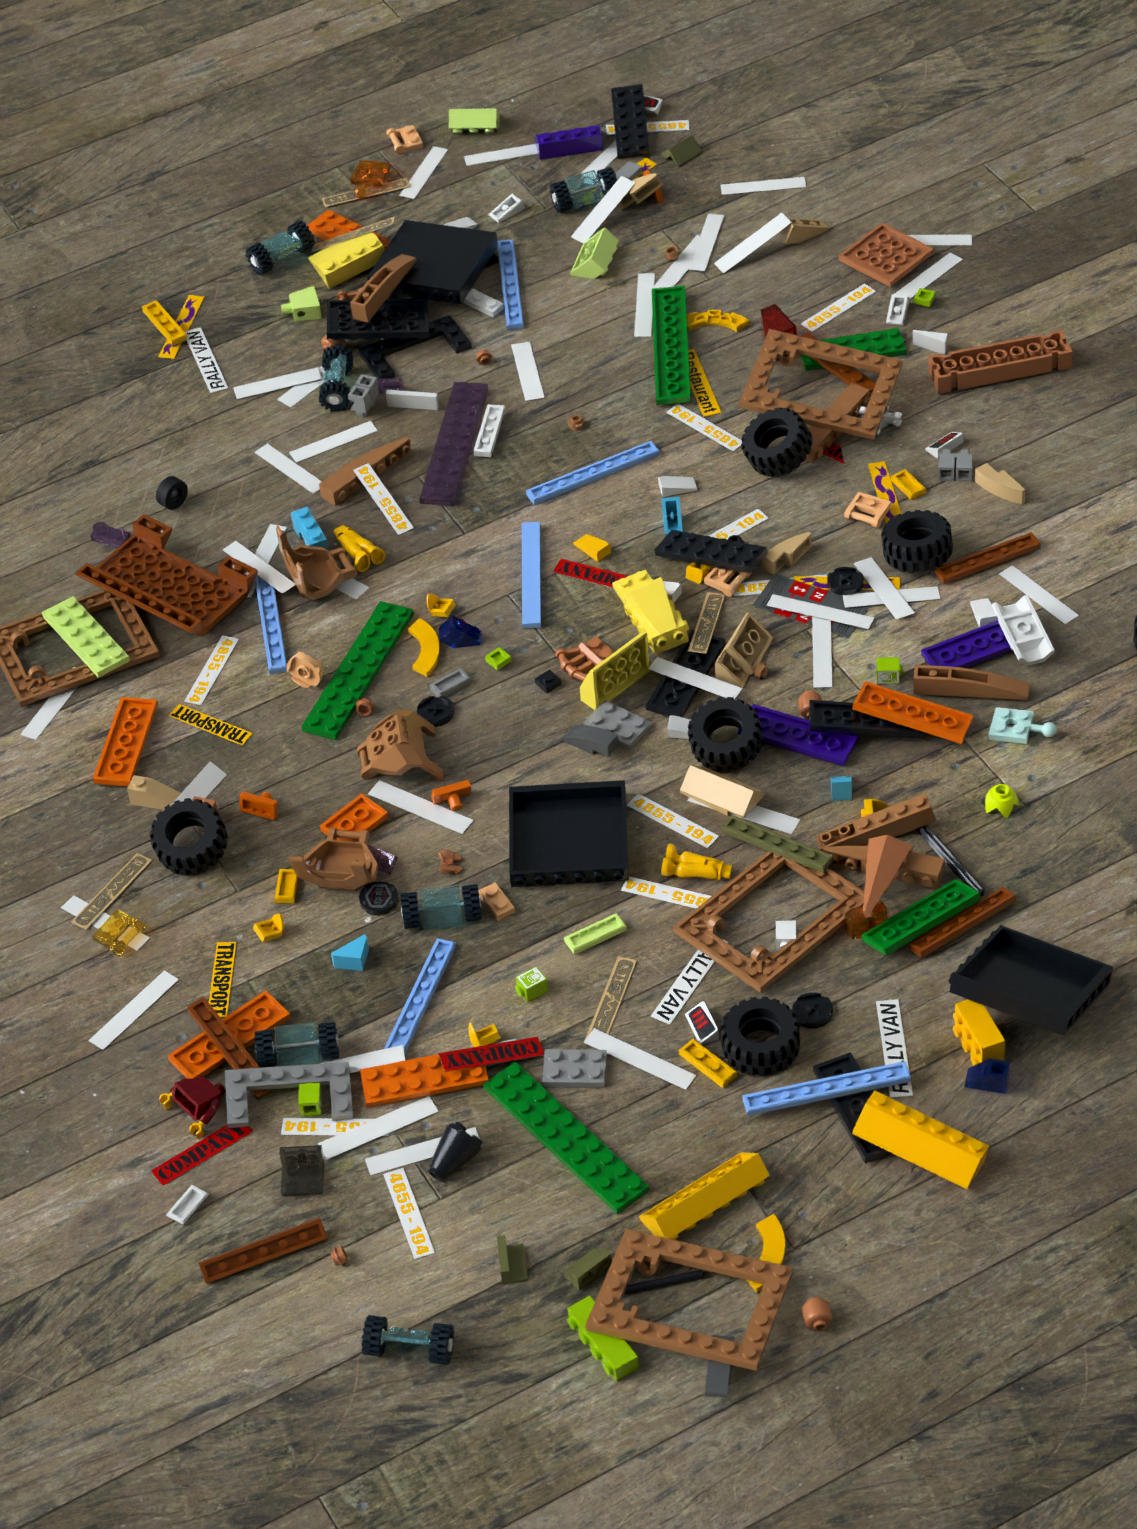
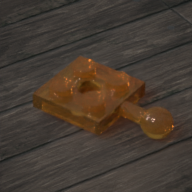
(369, 174)

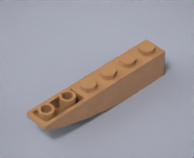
(380, 287)
(345, 481)
(966, 683)
(888, 821)
(918, 869)

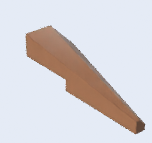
(883, 861)

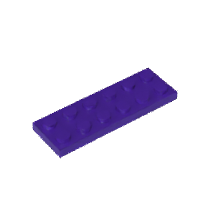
(968, 648)
(795, 735)

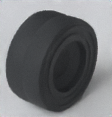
(171, 492)

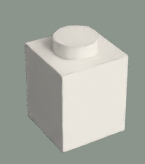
(785, 933)

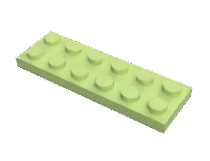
(85, 636)

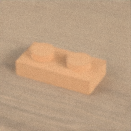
(496, 901)

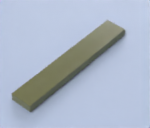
(777, 844)

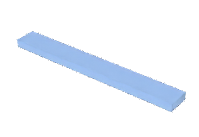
(510, 285)
(592, 472)
(531, 575)
(271, 626)
(421, 994)
(826, 1088)

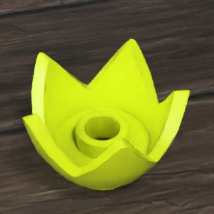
(1002, 798)

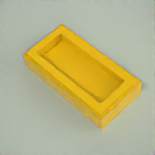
(908, 484)
(286, 886)

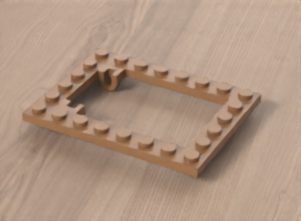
(777, 344)
(31, 689)
(701, 924)
(612, 1319)

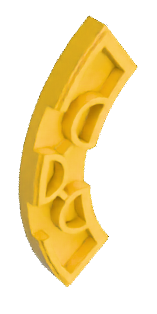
(717, 317)
(429, 647)
(773, 1244)

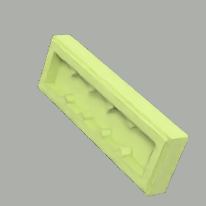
(595, 933)

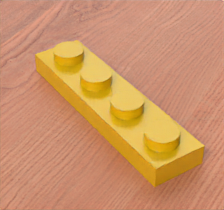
(164, 323)

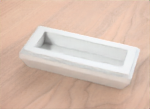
(187, 1204)

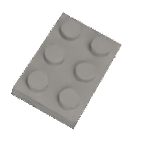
(619, 721)
(574, 1068)

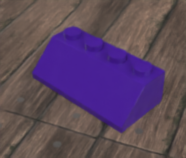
(569, 142)

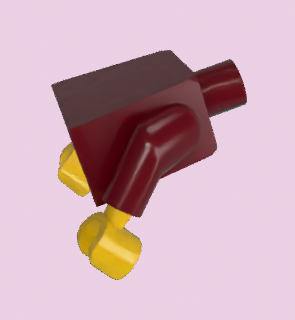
(197, 1098)

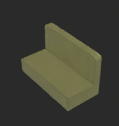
(683, 151)
(512, 1262)
(588, 1268)

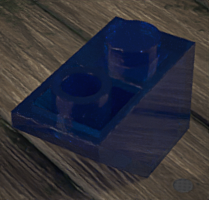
(459, 634)
(989, 1076)

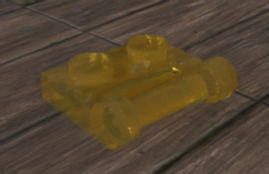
(114, 928)

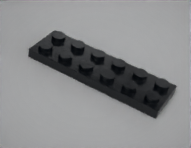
(630, 121)
(711, 551)
(675, 696)
(841, 718)
(850, 1106)

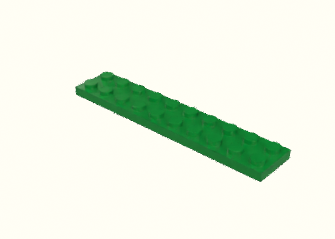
(671, 345)
(357, 670)
(566, 1138)

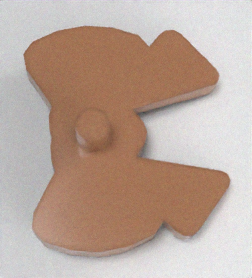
(447, 858)

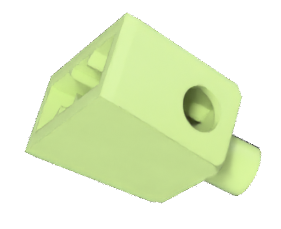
(303, 305)

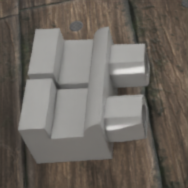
(364, 394)
(949, 461)

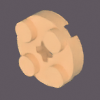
(302, 662)

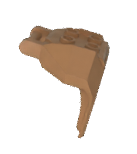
(314, 567)
(397, 746)
(338, 863)

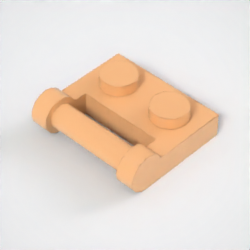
(409, 137)
(870, 505)
(720, 576)

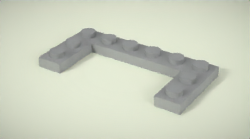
(244, 1080)

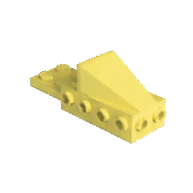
(651, 611)

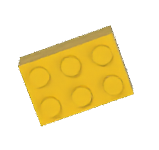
(978, 1032)

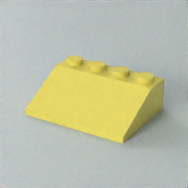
(347, 258)
(616, 672)

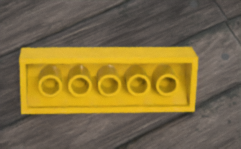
(921, 1139)
(705, 1195)

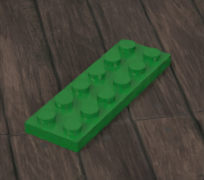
(883, 342)
(921, 917)

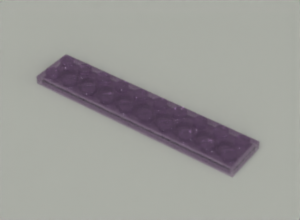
(453, 444)

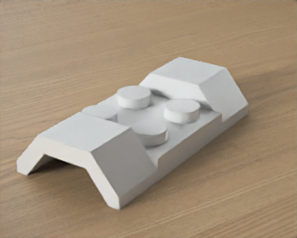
(1024, 631)

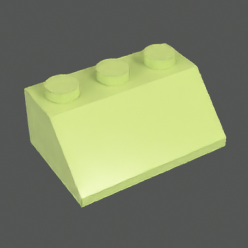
(474, 120)
(595, 255)

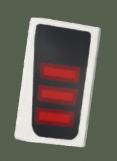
(652, 104)
(949, 441)
(702, 1024)

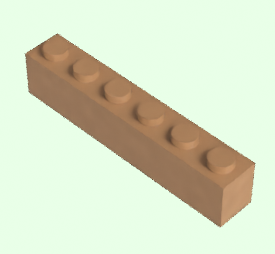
(847, 403)

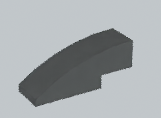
(592, 739)
(718, 1376)

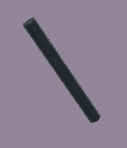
(664, 1281)

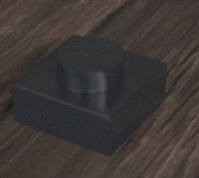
(548, 681)

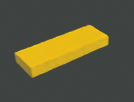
(708, 1063)

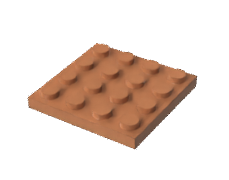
(886, 254)

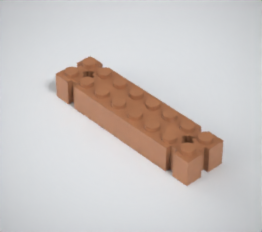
(1000, 362)

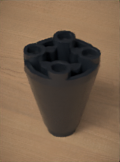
(453, 1151)

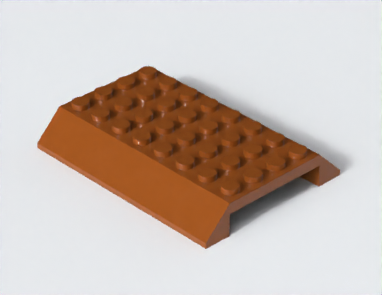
(168, 584)

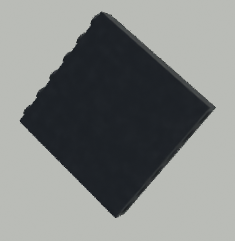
(446, 260)
(568, 833)
(1031, 979)

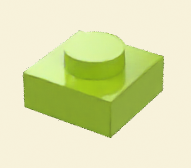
(924, 297)
(498, 658)

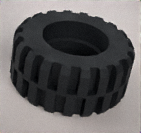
(768, 428)
(917, 541)
(730, 754)
(184, 815)
(763, 1056)

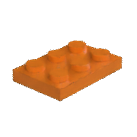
(356, 816)

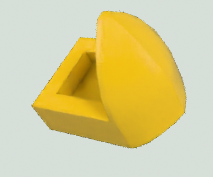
(439, 606)
(872, 806)
(270, 928)
(485, 1036)

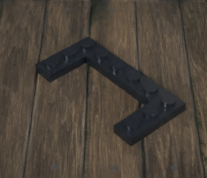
(374, 353)

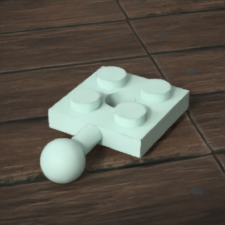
(1022, 726)

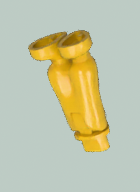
(359, 548)
(693, 865)

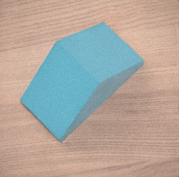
(671, 514)
(841, 788)
(352, 955)

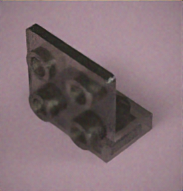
(302, 1170)

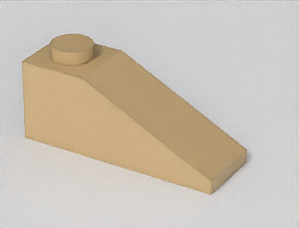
(802, 230)
(150, 793)

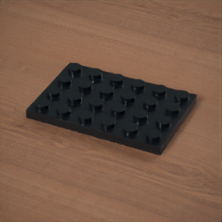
(392, 320)

